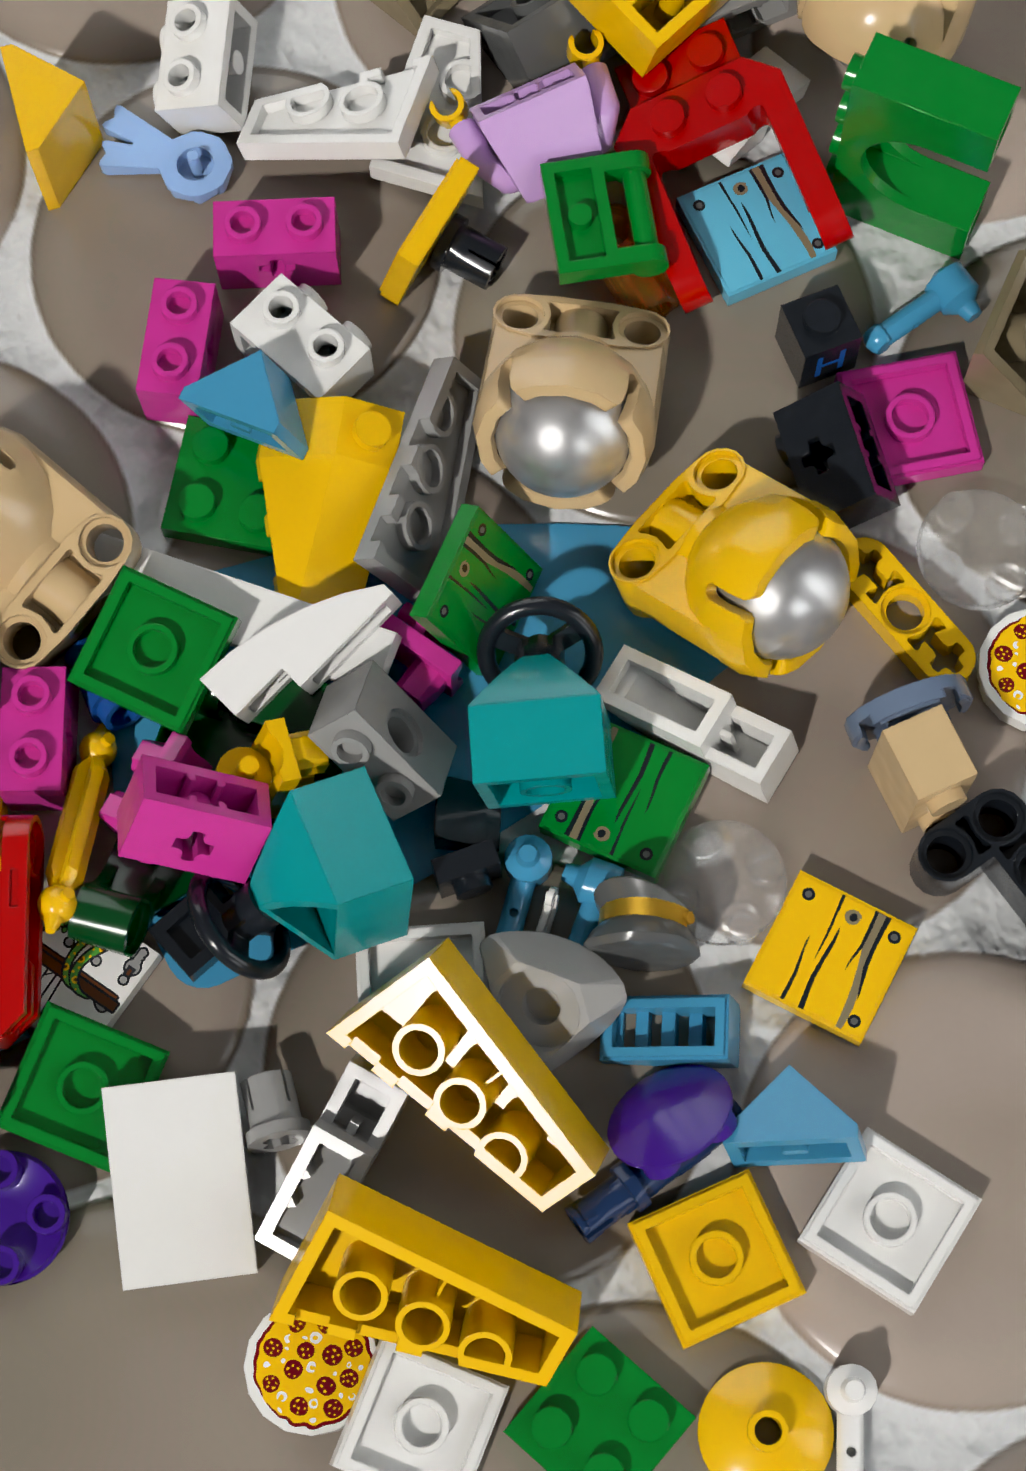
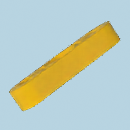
(945, 640)

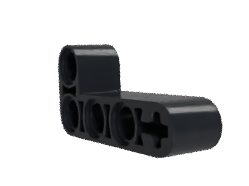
(977, 850)

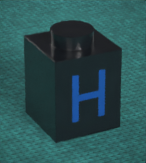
(818, 336)

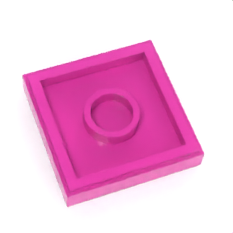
(920, 416)

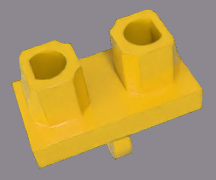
(276, 759)

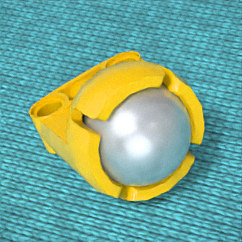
(739, 566)

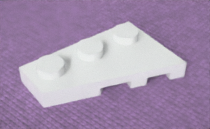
(342, 123)
(432, 151)

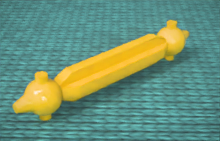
(77, 828)

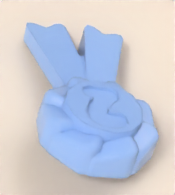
(191, 165)

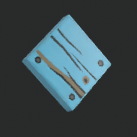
(753, 230)

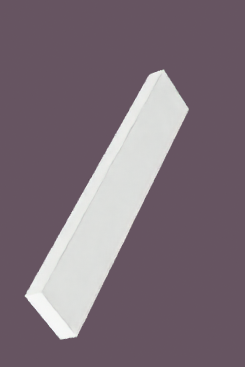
(250, 603)

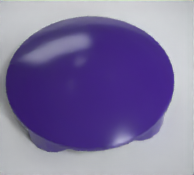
(671, 1118)
(31, 1216)

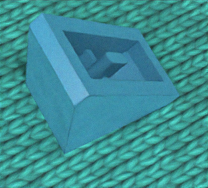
(251, 402)
(793, 1127)

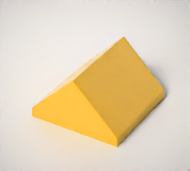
(54, 122)

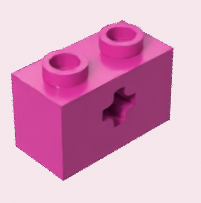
(274, 237)
(177, 345)
(37, 737)
(193, 819)

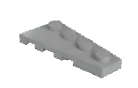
(424, 481)

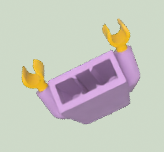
(541, 122)

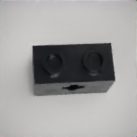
(837, 423)

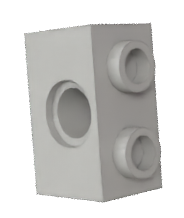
(378, 726)

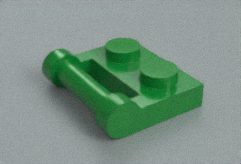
(583, 220)

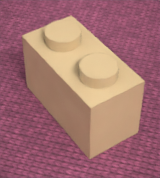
(922, 769)

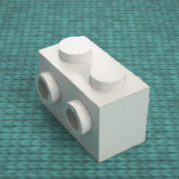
(205, 66)
(304, 340)

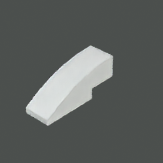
(298, 648)
(698, 722)

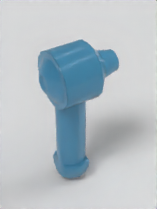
(949, 292)
(527, 865)
(584, 881)

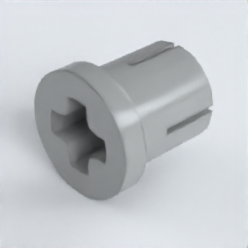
(273, 1112)

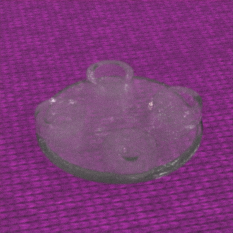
(974, 549)
(727, 879)

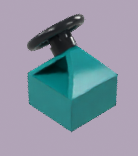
(538, 724)
(323, 874)

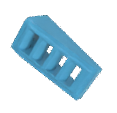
(696, 1007)

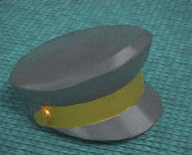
(642, 926)

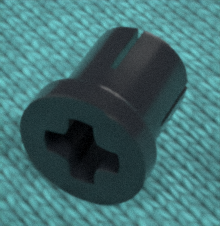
(468, 253)

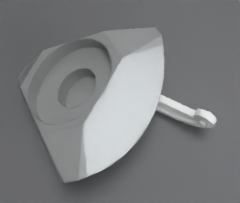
(552, 987)

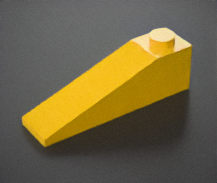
(326, 499)

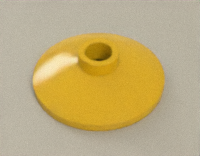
(758, 1392)

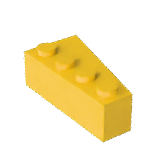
(475, 1073)
(426, 1287)

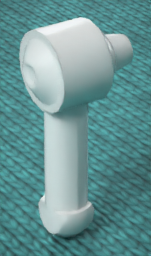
(850, 1393)

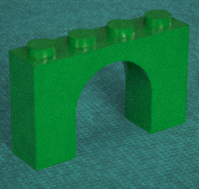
(923, 101)

